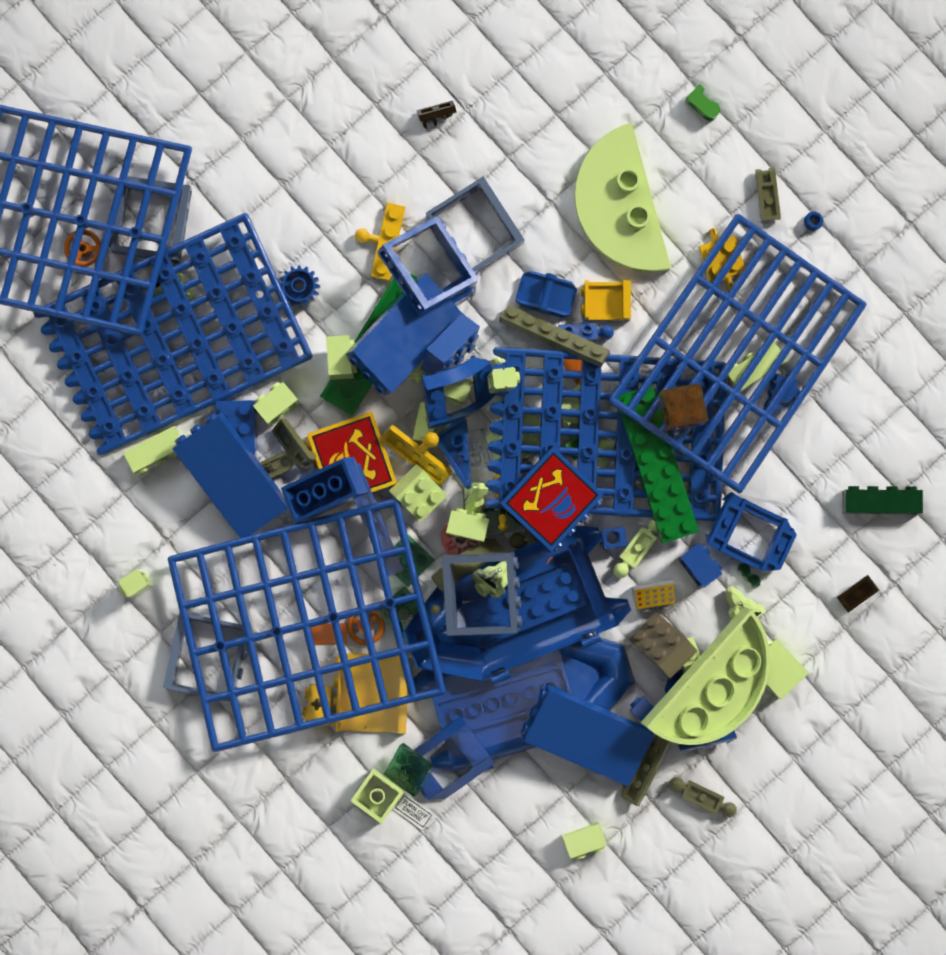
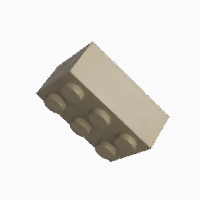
(663, 644)

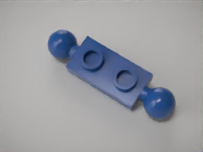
(589, 331)

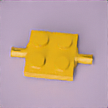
(721, 259)

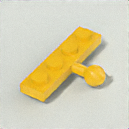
(389, 230)
(417, 453)

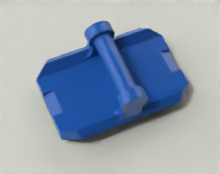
(546, 294)

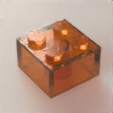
(683, 407)

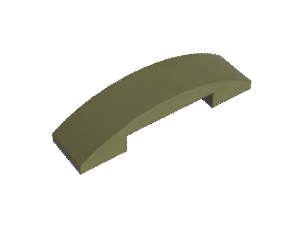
(463, 569)

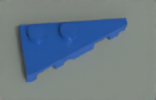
(455, 446)

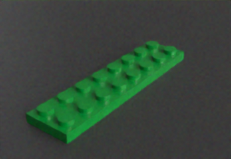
(349, 393)
(659, 473)

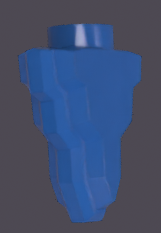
(788, 397)

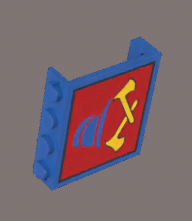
(552, 499)

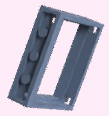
(483, 185)
(181, 224)
(450, 596)
(175, 654)

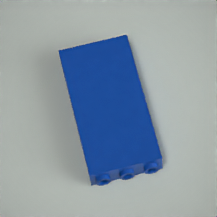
(400, 338)
(230, 475)
(587, 735)

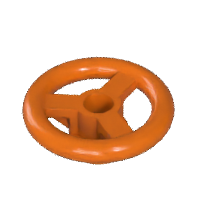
(89, 248)
(376, 617)

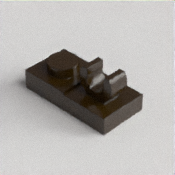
(442, 110)
(858, 593)

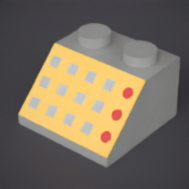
(653, 595)

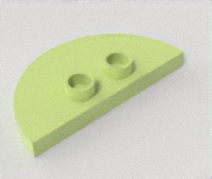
(617, 204)
(717, 688)

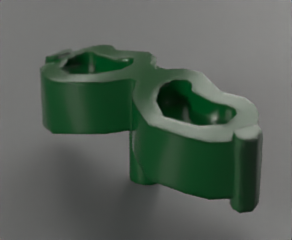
(751, 578)

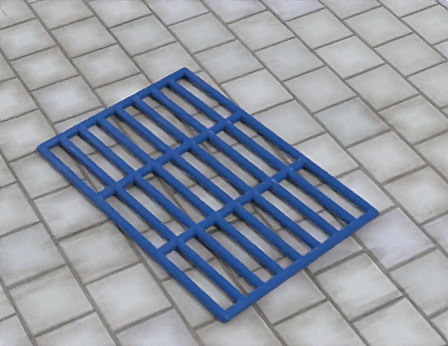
(759, 321)

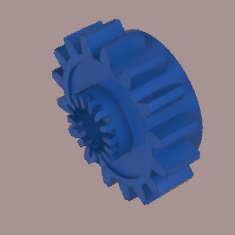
(303, 276)

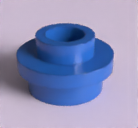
(817, 216)

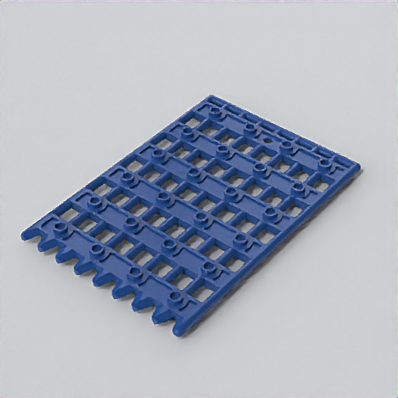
(86, 376)
(588, 430)

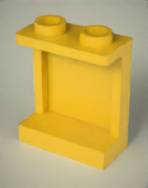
(606, 301)

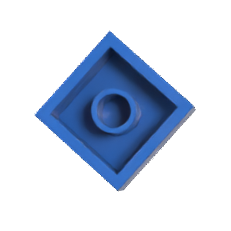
(700, 565)

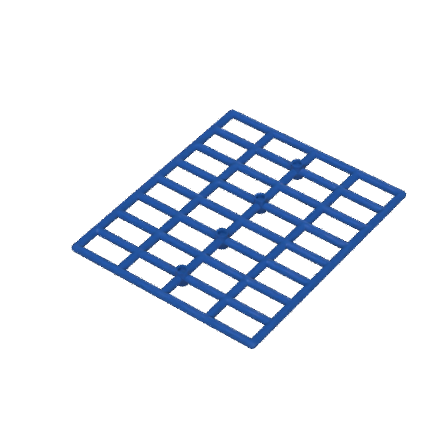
(82, 221)
(305, 625)

